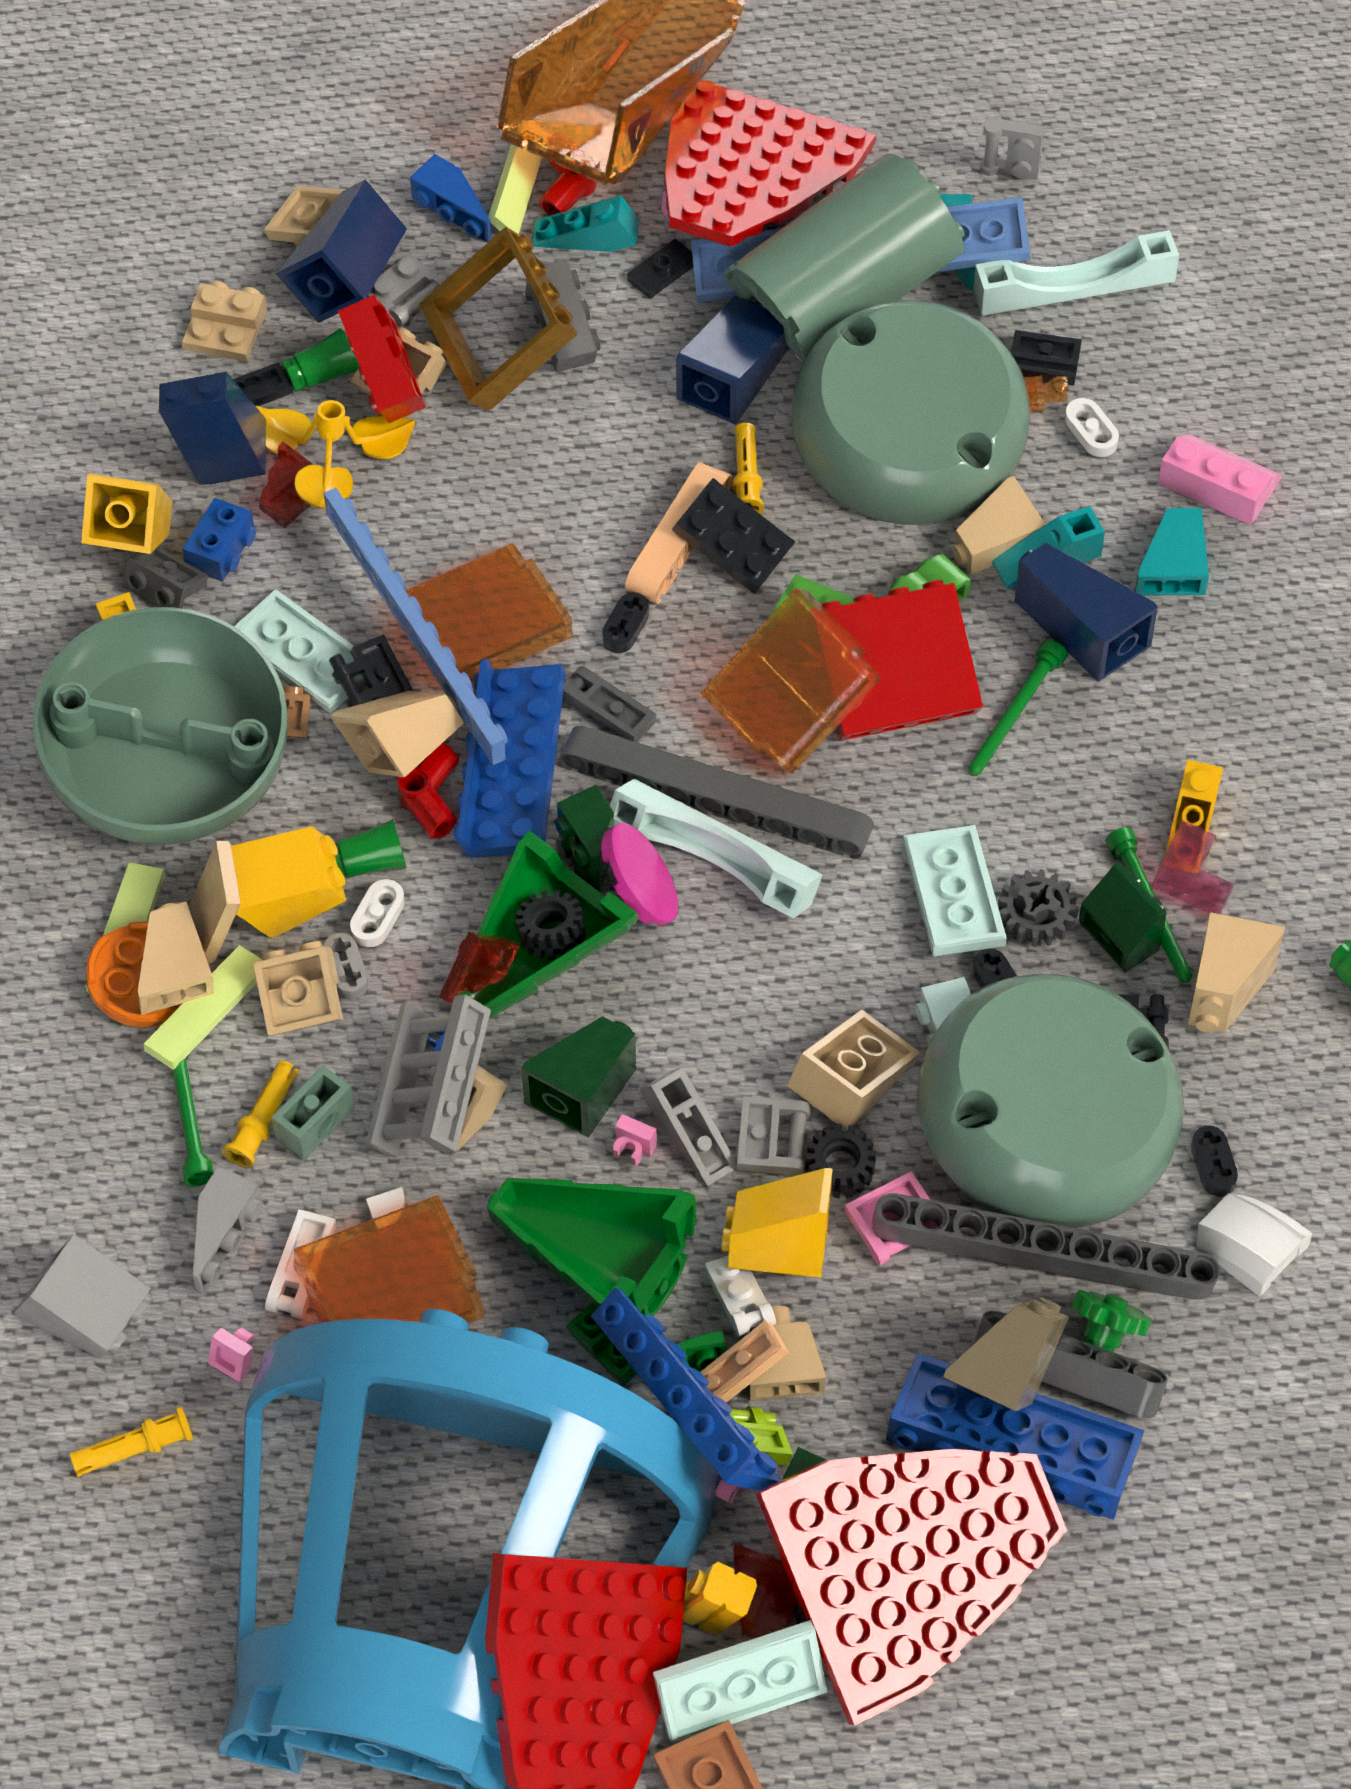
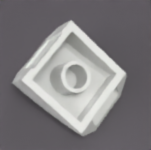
(1251, 1240)

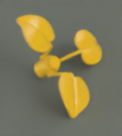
(375, 434)

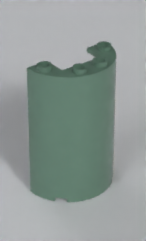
(850, 251)

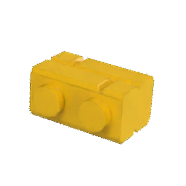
(717, 1598)

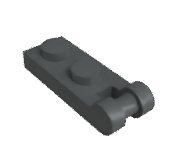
(608, 705)

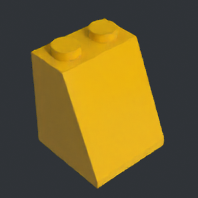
(125, 514)
(287, 879)
(780, 1225)

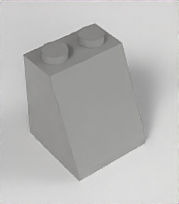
(84, 1299)

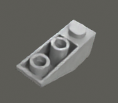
(222, 1215)

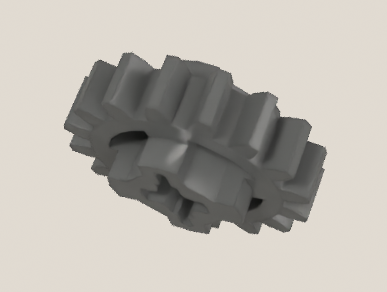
(1047, 918)

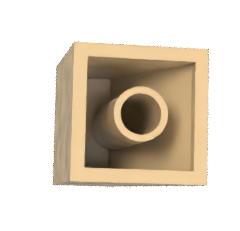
(398, 730)
(1232, 969)

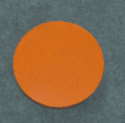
(115, 974)

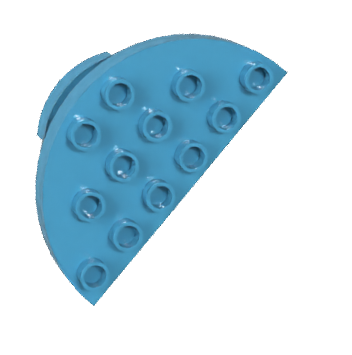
(383, 1694)

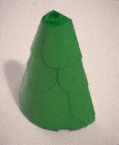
(532, 870)
(600, 1235)

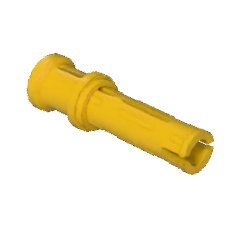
(747, 482)
(254, 1127)
(151, 1436)

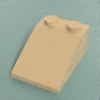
(851, 1068)

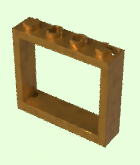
(463, 285)

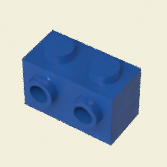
(220, 539)

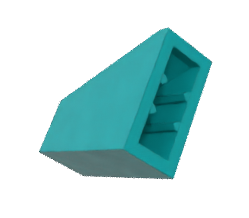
(1176, 556)

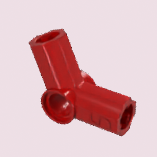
(565, 190)
(426, 803)

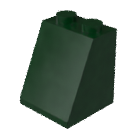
(581, 1074)

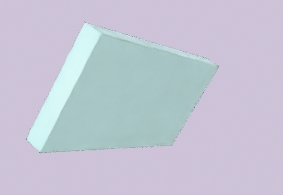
(299, 647)
(954, 890)
(740, 1681)

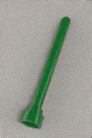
(1049, 657)
(1123, 845)
(197, 1167)

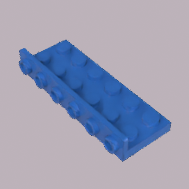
(513, 795)
(685, 1394)
(1079, 1451)

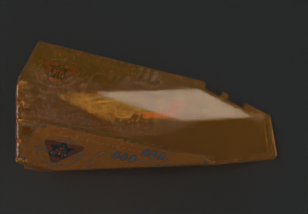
(611, 80)

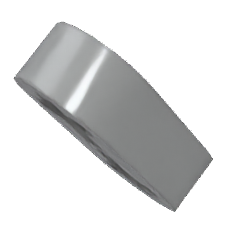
(353, 963)

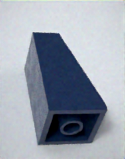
(343, 252)
(730, 360)
(215, 427)
(1084, 610)

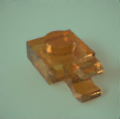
(1042, 393)

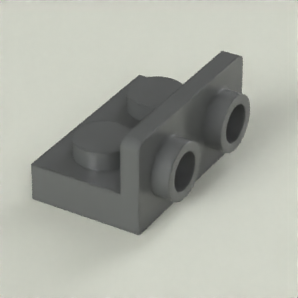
(162, 578)

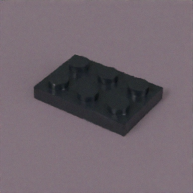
(733, 535)

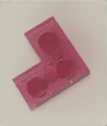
(1183, 875)

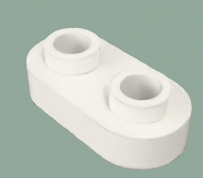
(1094, 429)
(375, 915)

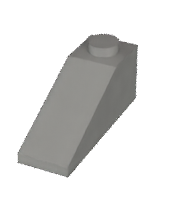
(689, 1125)

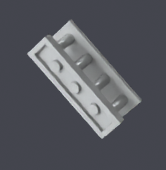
(451, 1084)

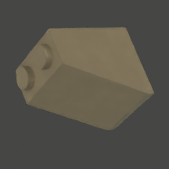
(1012, 1355)

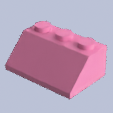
(1217, 478)

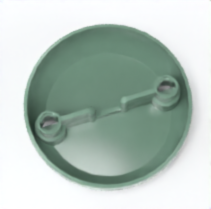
(910, 412)
(160, 725)
(1050, 1100)

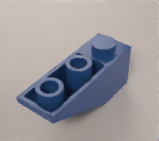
(449, 194)

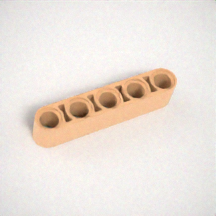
(666, 550)

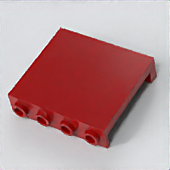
(919, 652)

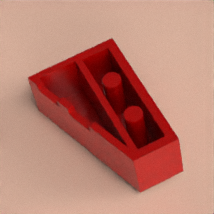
(382, 359)

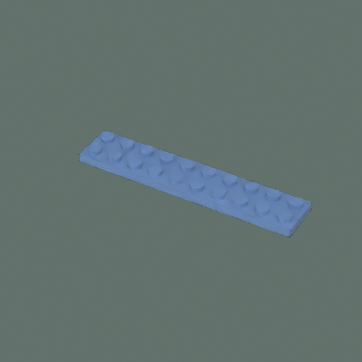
(991, 231)

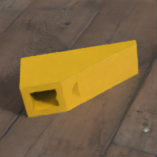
(1197, 796)

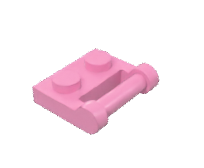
(862, 1210)

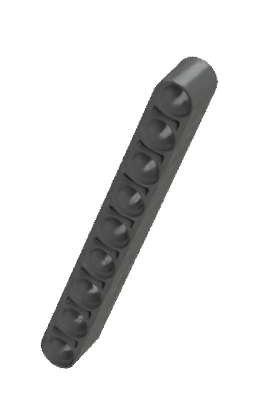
(719, 791)
(1063, 1240)

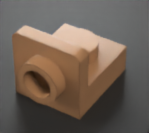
(298, 711)

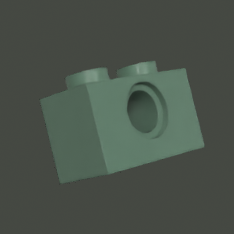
(313, 1112)

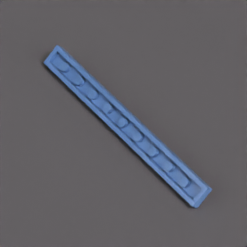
(420, 633)

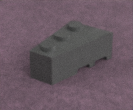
(582, 347)

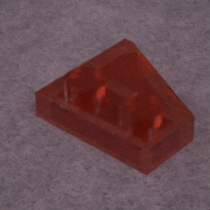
(279, 496)
(479, 962)
(774, 1595)

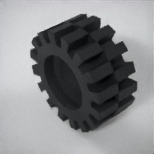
(546, 910)
(843, 1141)

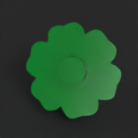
(1109, 1319)

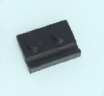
(1046, 355)

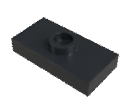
(661, 268)
(265, 384)

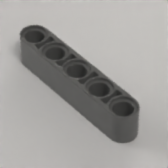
(1098, 1374)

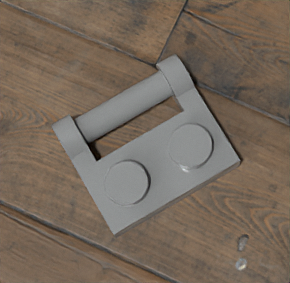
(1023, 148)
(401, 282)
(760, 1135)

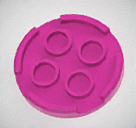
(640, 874)

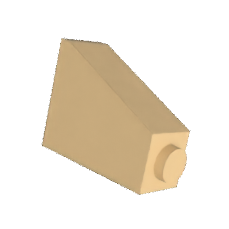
(995, 527)
(172, 961)

